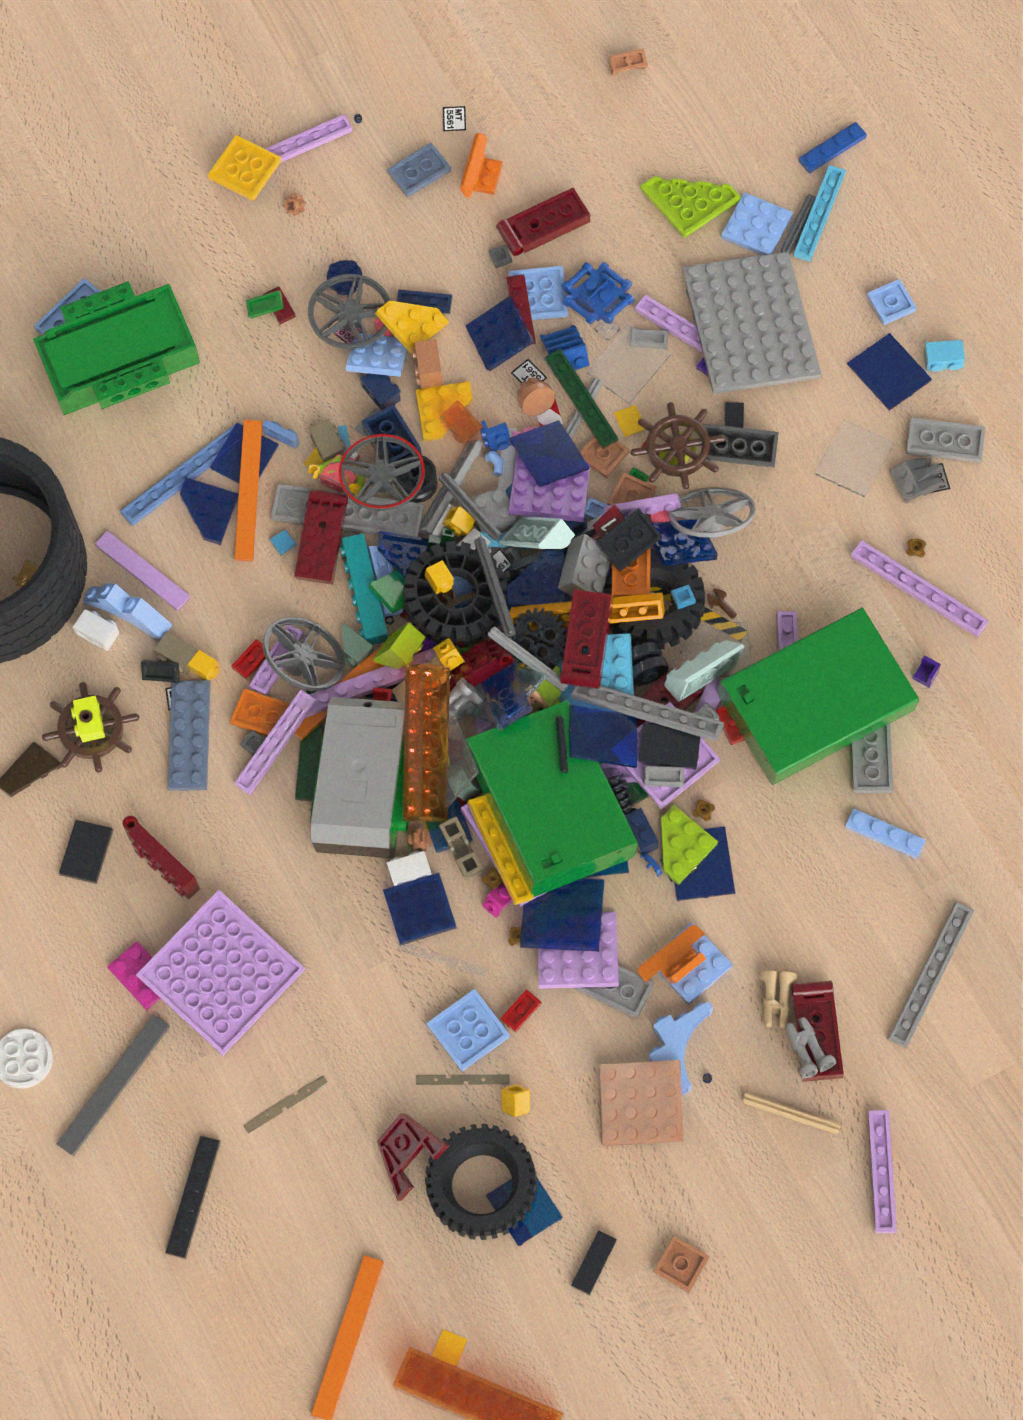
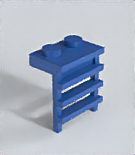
(571, 345)

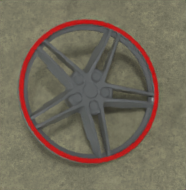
(382, 472)

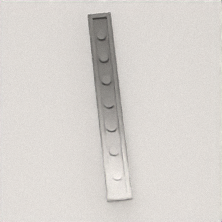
(650, 711)
(931, 975)

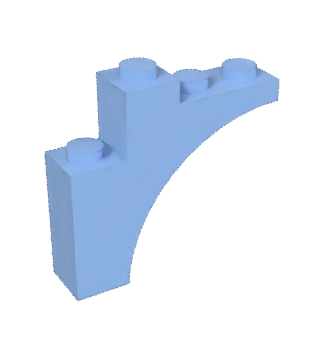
(133, 610)
(675, 1036)

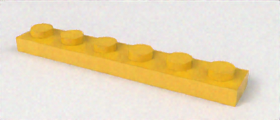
(499, 850)

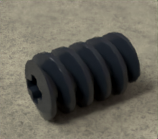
(620, 793)

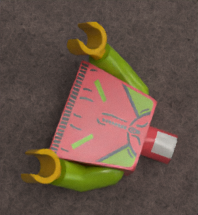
(330, 474)

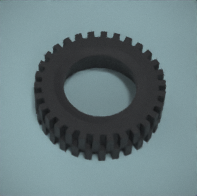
(477, 1143)

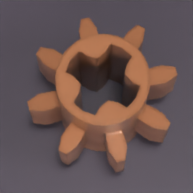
(294, 204)
(419, 840)

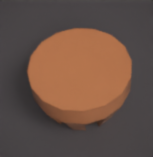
(535, 397)

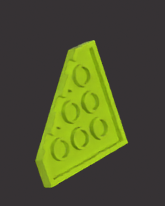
(689, 203)

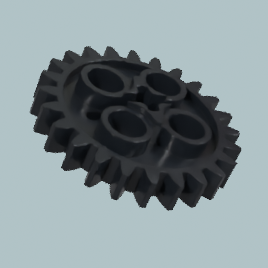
(544, 622)

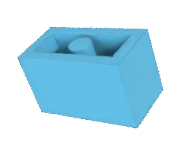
(944, 355)

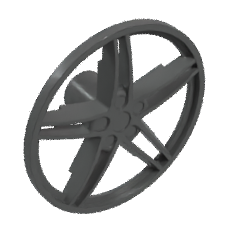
(347, 313)
(302, 655)

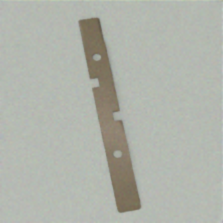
(459, 1079)
(288, 1102)

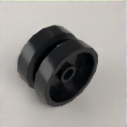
(409, 481)
(648, 663)

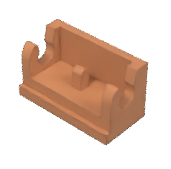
(627, 61)

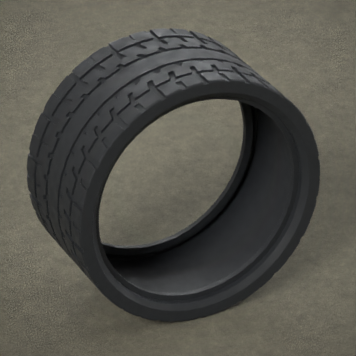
(56, 588)

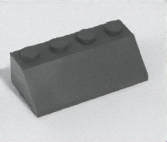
(743, 446)

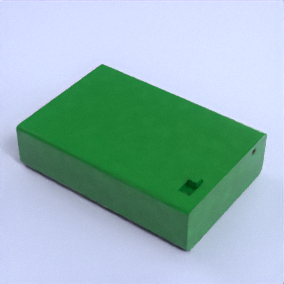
(817, 696)
(551, 820)

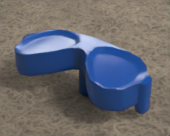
(651, 861)

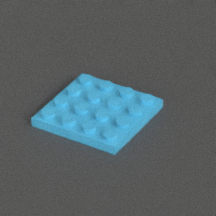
(616, 670)

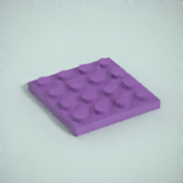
(558, 500)

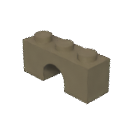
(460, 847)

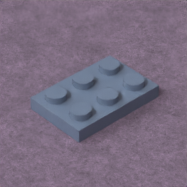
(419, 170)

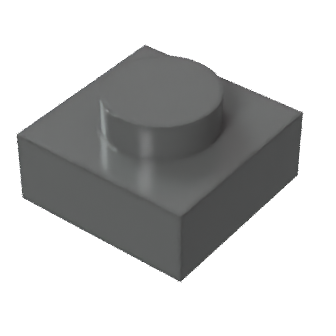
(500, 256)
(252, 742)

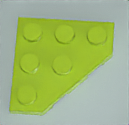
(683, 844)

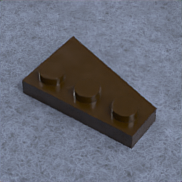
(28, 768)

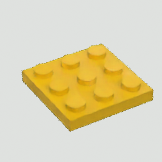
(244, 167)

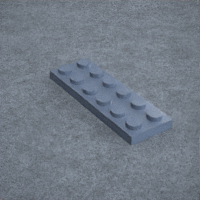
(189, 735)

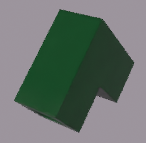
(446, 536)

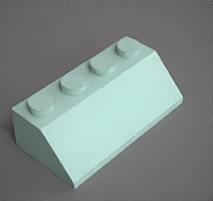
(538, 533)
(703, 669)

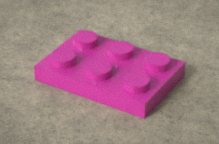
(125, 970)

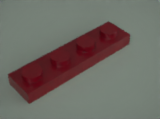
(518, 291)

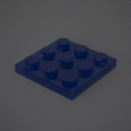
(499, 333)
(680, 547)
(419, 909)

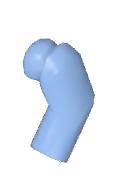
(493, 456)

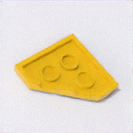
(411, 322)
(435, 401)

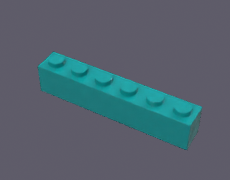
(361, 574)

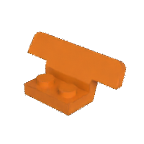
(480, 172)
(675, 958)

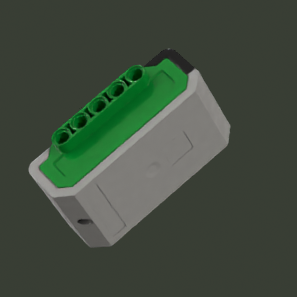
(360, 779)

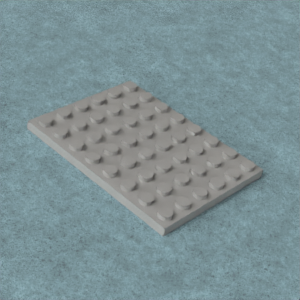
(751, 322)

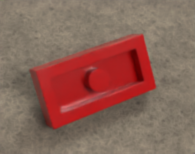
(249, 660)
(730, 728)
(520, 1011)

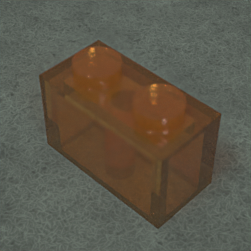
(460, 422)

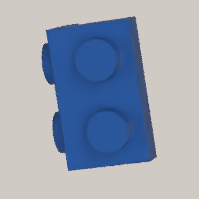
(495, 437)

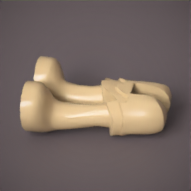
(770, 1005)

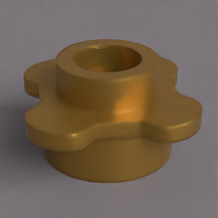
(916, 543)
(701, 804)
(492, 874)
(515, 931)

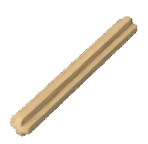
(791, 1113)

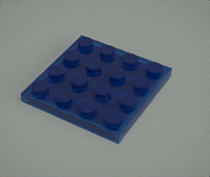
(565, 917)

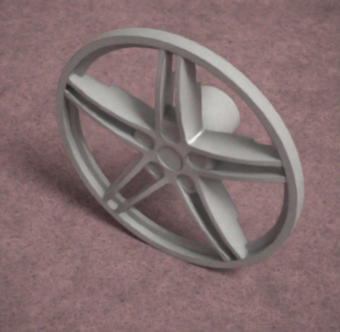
(712, 516)

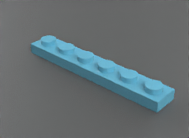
(819, 213)

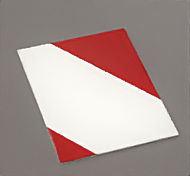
(550, 415)

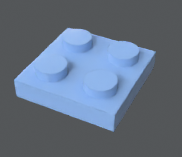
(891, 302)

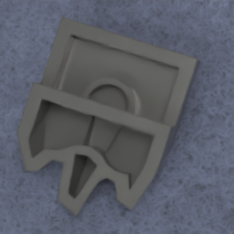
(916, 477)

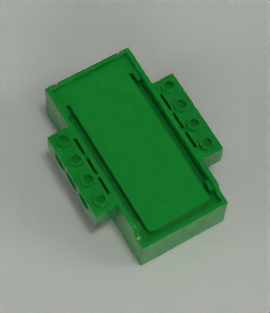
(116, 347)

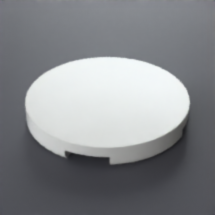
(24, 1058)

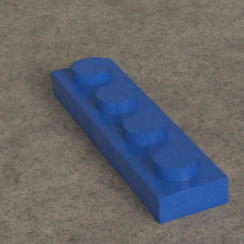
(832, 147)

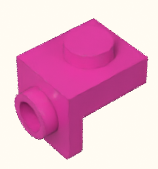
(497, 900)

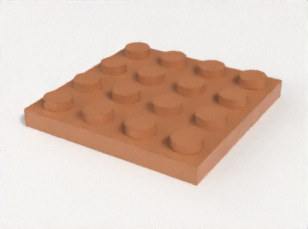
(641, 1103)

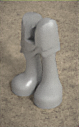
(462, 694)
(798, 1043)

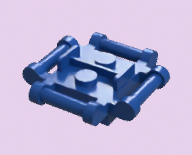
(597, 293)

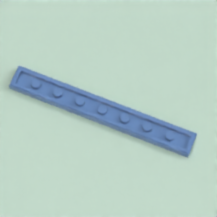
(174, 481)

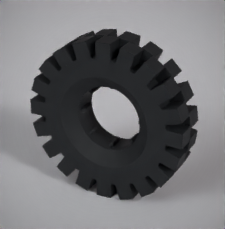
(438, 619)
(675, 622)

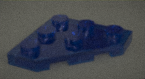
(209, 508)
(400, 549)
(538, 581)

